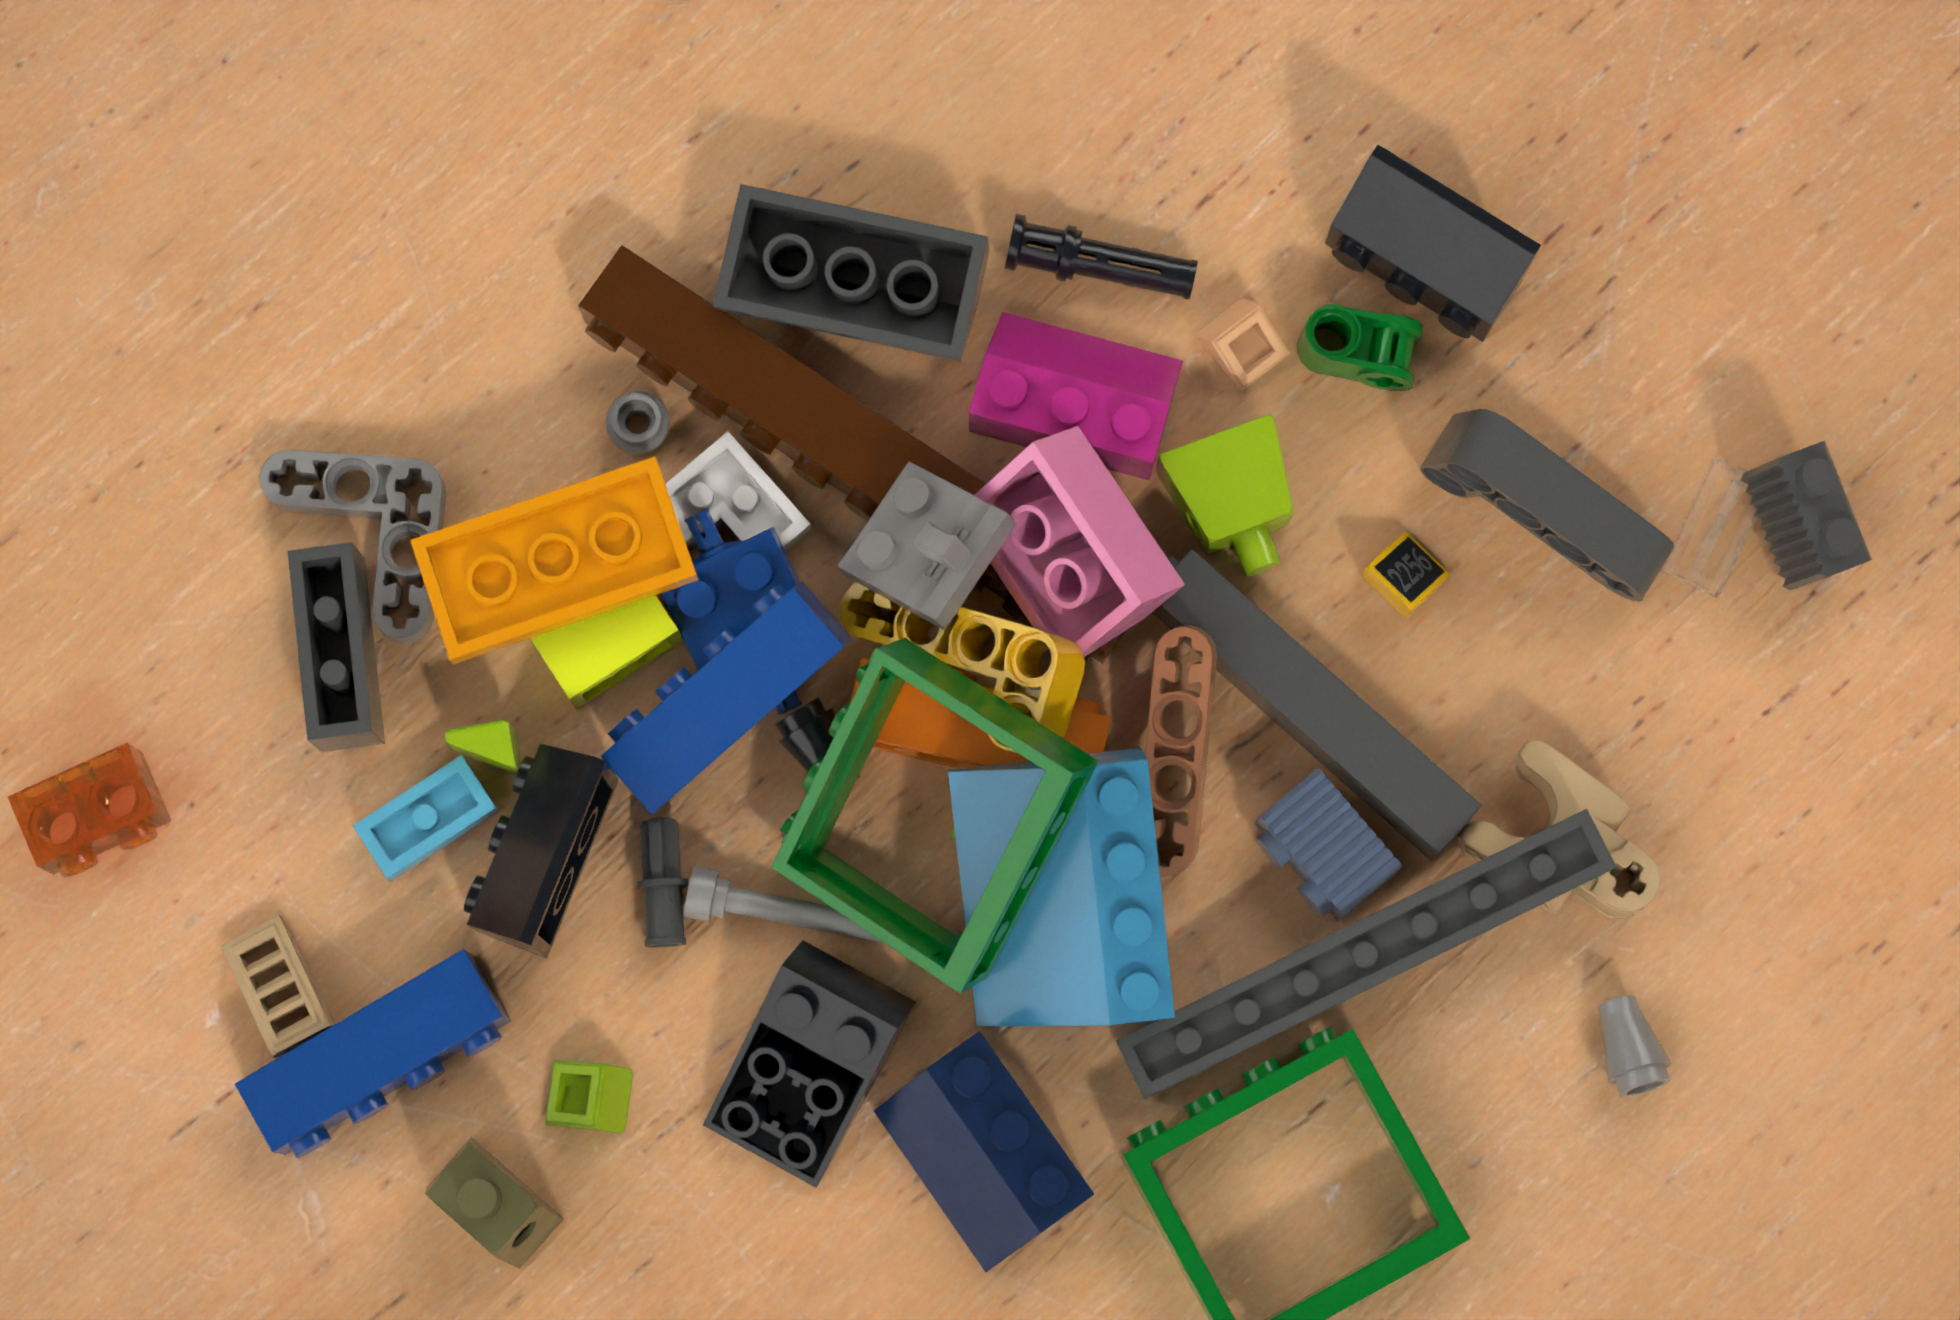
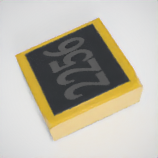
(1405, 575)

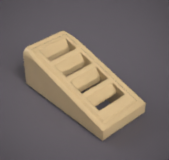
(320, 1018)

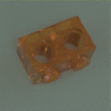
(87, 794)

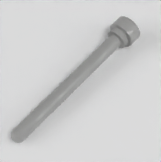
(713, 897)

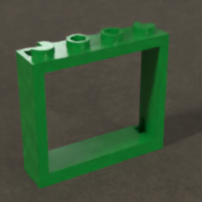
(830, 780)
(1261, 1084)

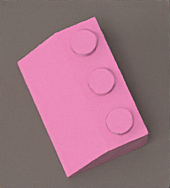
(1078, 547)

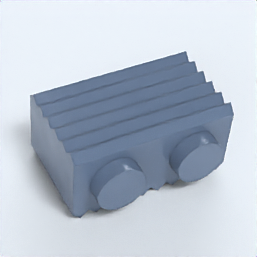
(1325, 846)

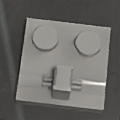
(927, 545)

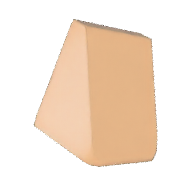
(1243, 342)

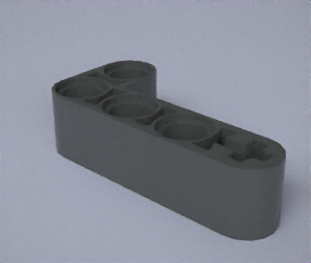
(1549, 498)

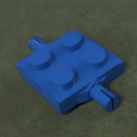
(728, 585)

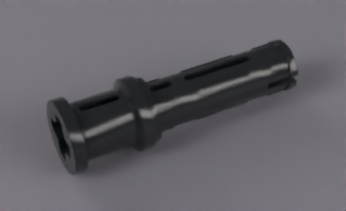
(1176, 273)

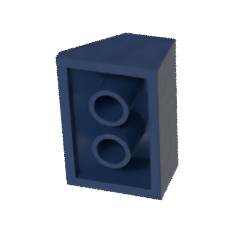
(983, 1151)

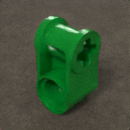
(1366, 346)

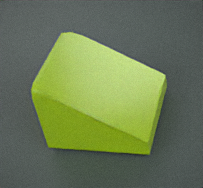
(489, 743)
(589, 1096)

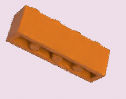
(935, 734)

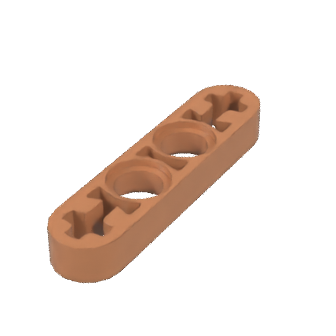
(1188, 751)

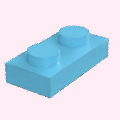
(425, 818)

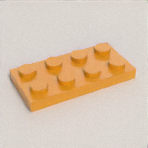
(553, 560)

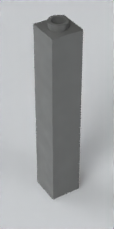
(1319, 709)

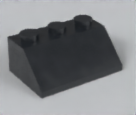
(1430, 245)
(541, 848)

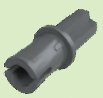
(662, 883)

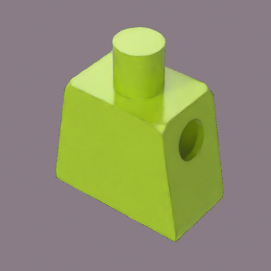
(1232, 491)

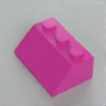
(1055, 379)

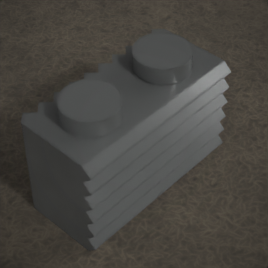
(1806, 516)

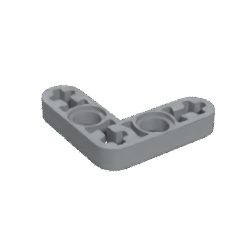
(380, 502)

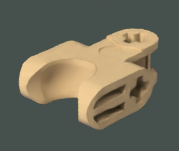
(1568, 792)

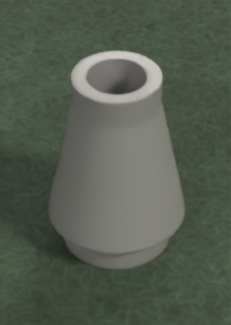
(1631, 1048)

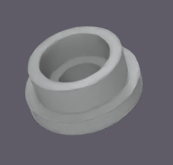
(637, 404)

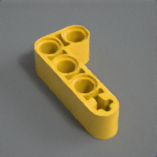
(961, 644)

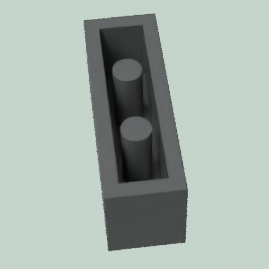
(336, 647)

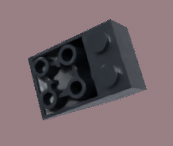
(808, 1062)

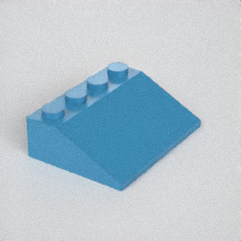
(1095, 922)

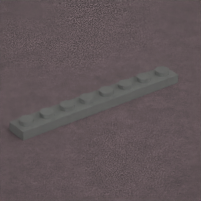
(1366, 953)

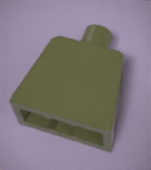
(492, 1204)

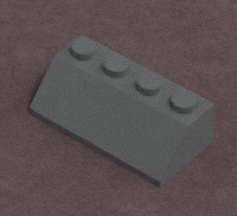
(852, 272)

